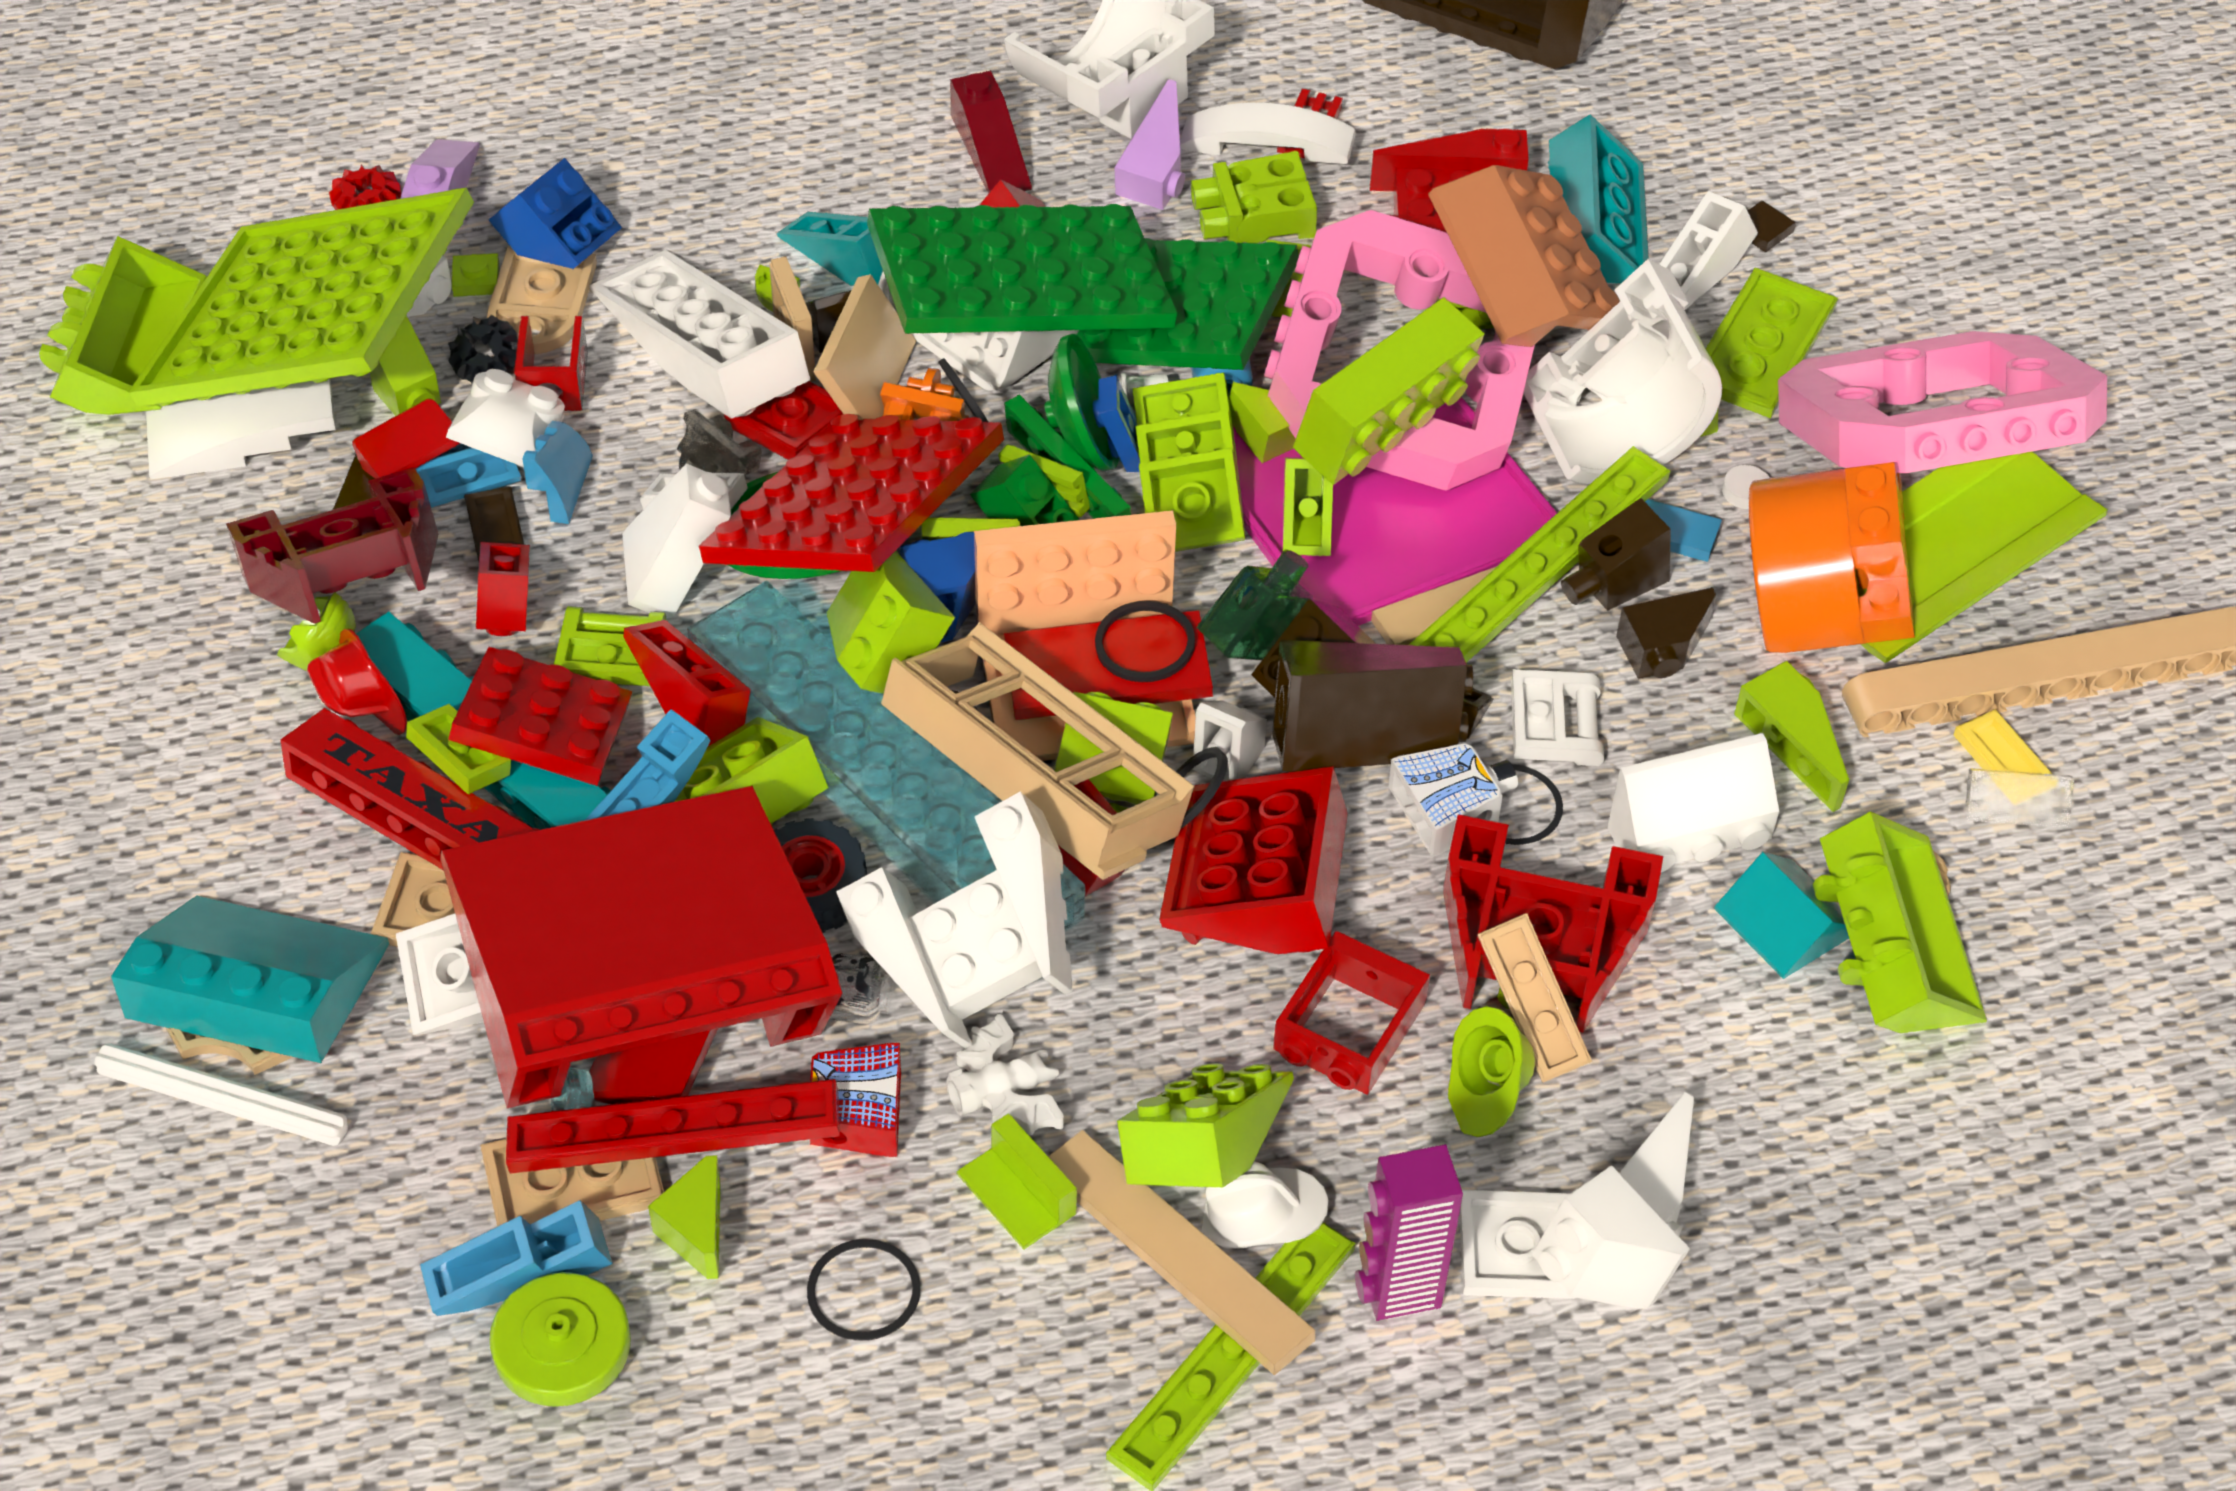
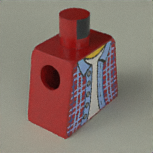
(868, 1097)

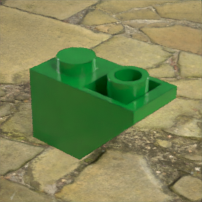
(1021, 493)

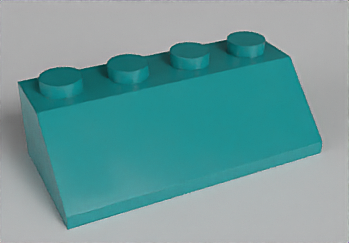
(1605, 193)

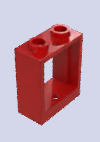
(1354, 966)

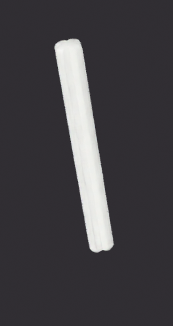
(221, 1094)

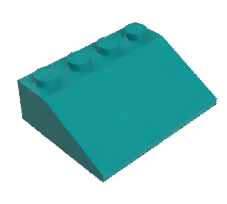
(247, 976)

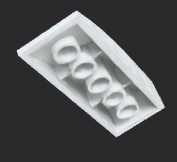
(705, 334)

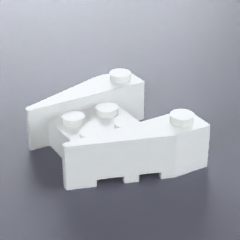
(979, 938)

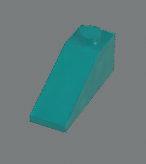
(836, 243)

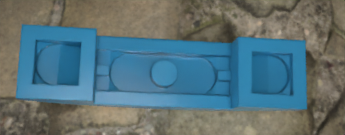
(666, 765)

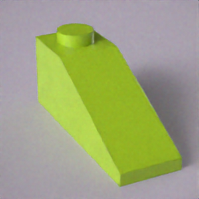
(1796, 729)

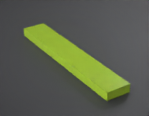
(1220, 1364)

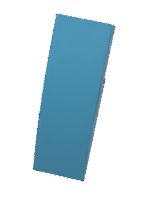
(513, 1254)

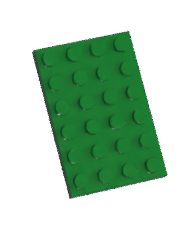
(1019, 269)

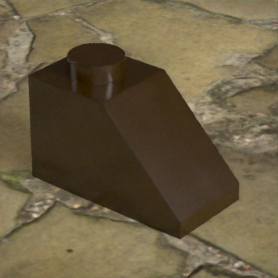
(1664, 632)

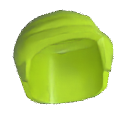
(313, 640)

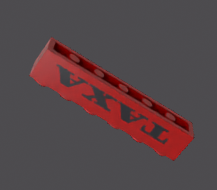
(390, 789)

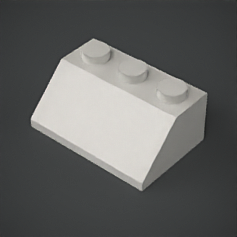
(1697, 802)

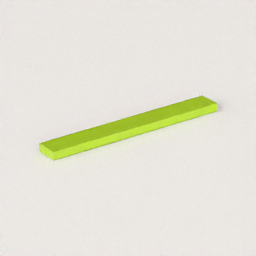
(1543, 557)

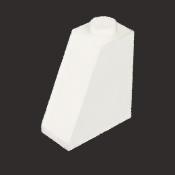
(666, 536)

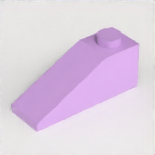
(1152, 161)
(441, 168)

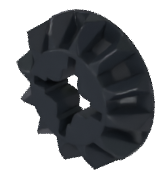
(491, 331)

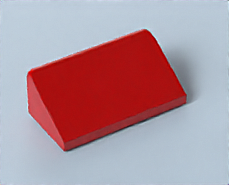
(405, 440)

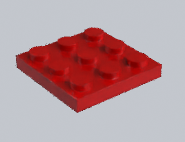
(541, 715)

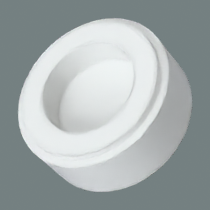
(1737, 484)

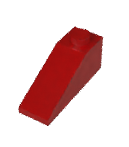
(688, 679)

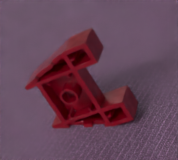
(339, 545)

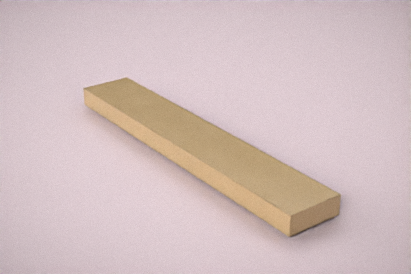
(1183, 1255)

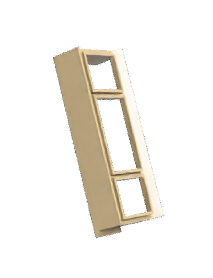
(1101, 842)

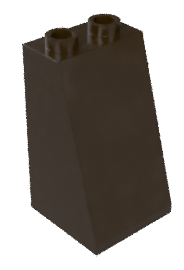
(1366, 702)

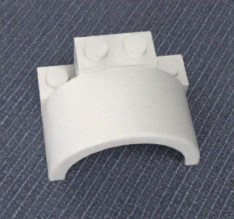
(1122, 58)
(1646, 369)

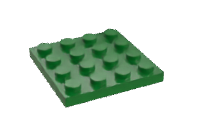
(1221, 304)

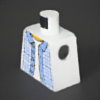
(1445, 783)

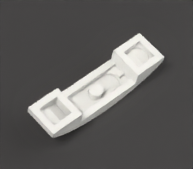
(1271, 125)

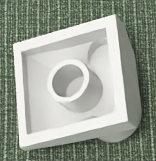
(505, 415)

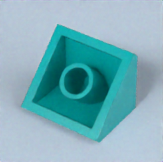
(1780, 914)

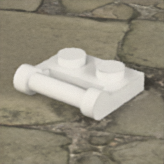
(1540, 716)

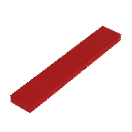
(672, 1126)

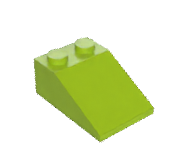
(884, 619)

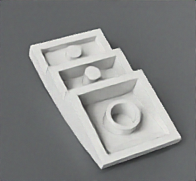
(227, 427)

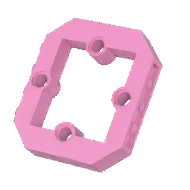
(1422, 269)
(2046, 404)

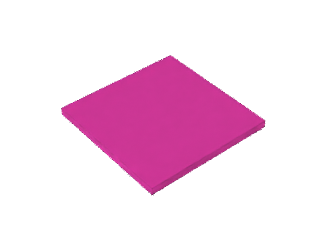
(1395, 533)

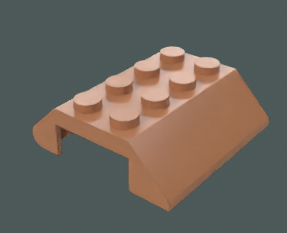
(1523, 253)

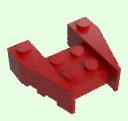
(1420, 166)
(1581, 927)

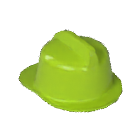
(1483, 1050)

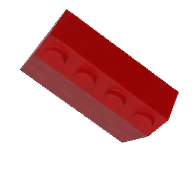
(1260, 863)

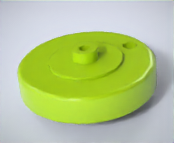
(560, 1339)

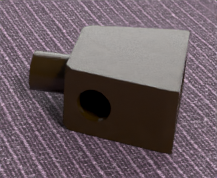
(1622, 558)

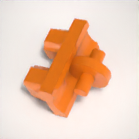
(923, 399)

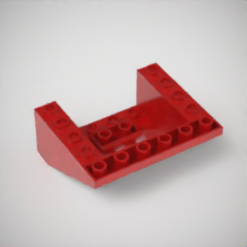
(636, 936)

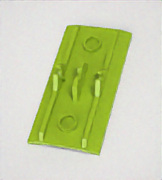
(1977, 530)

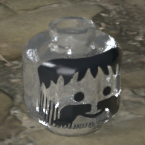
(864, 988)

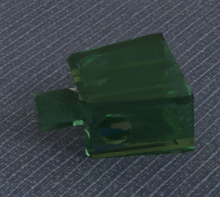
(1257, 608)

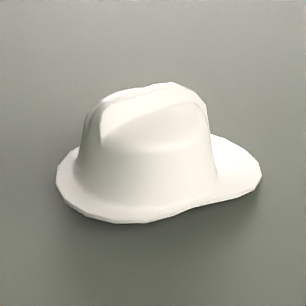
(1264, 1208)

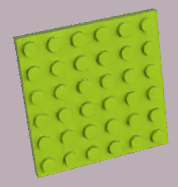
(303, 299)

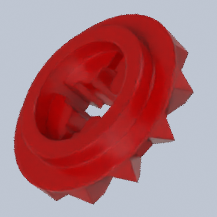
(345, 189)

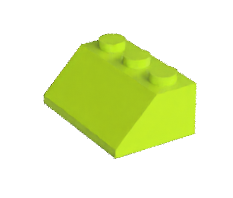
(763, 756)

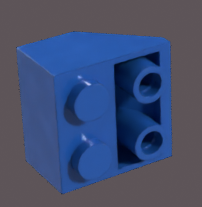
(556, 219)
(948, 571)

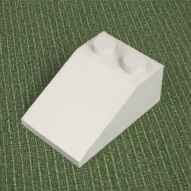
(437, 977)

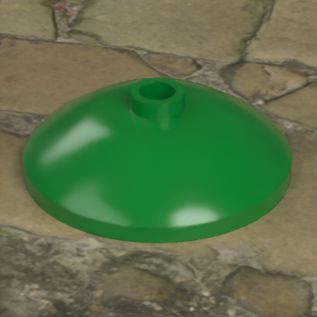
(1072, 388)

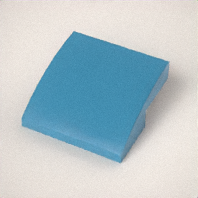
(465, 472)

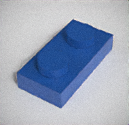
(1116, 415)

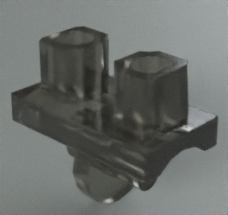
(711, 447)

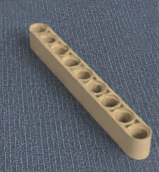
(2042, 671)

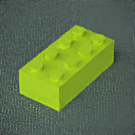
(1388, 391)

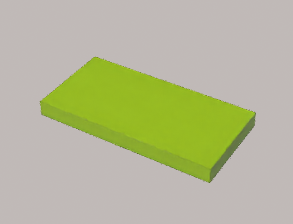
(1765, 337)

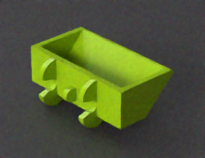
(116, 326)
(1898, 926)

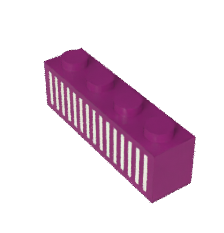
(1409, 1232)

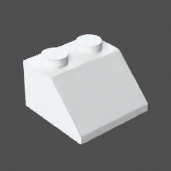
(1610, 1245)

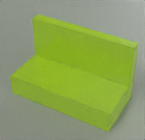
(1020, 1184)

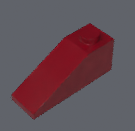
(987, 130)

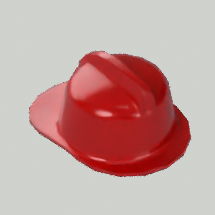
(354, 685)

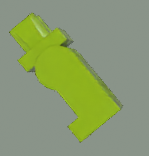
(1256, 200)

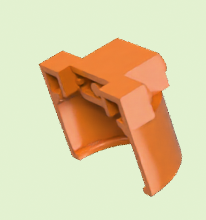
(1805, 553)

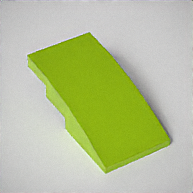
(1190, 459)

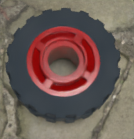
(829, 854)

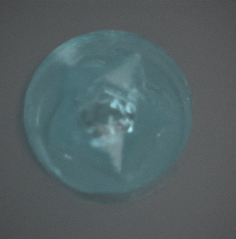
(576, 1091)

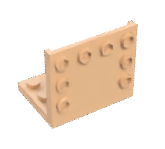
(1067, 578)

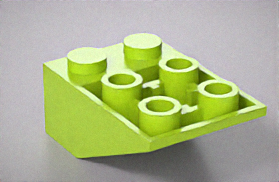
(1202, 1126)

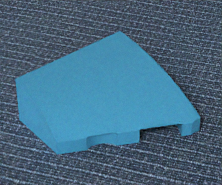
(558, 468)

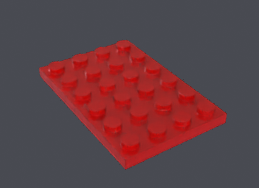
(853, 493)

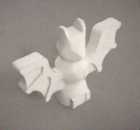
(995, 1082)

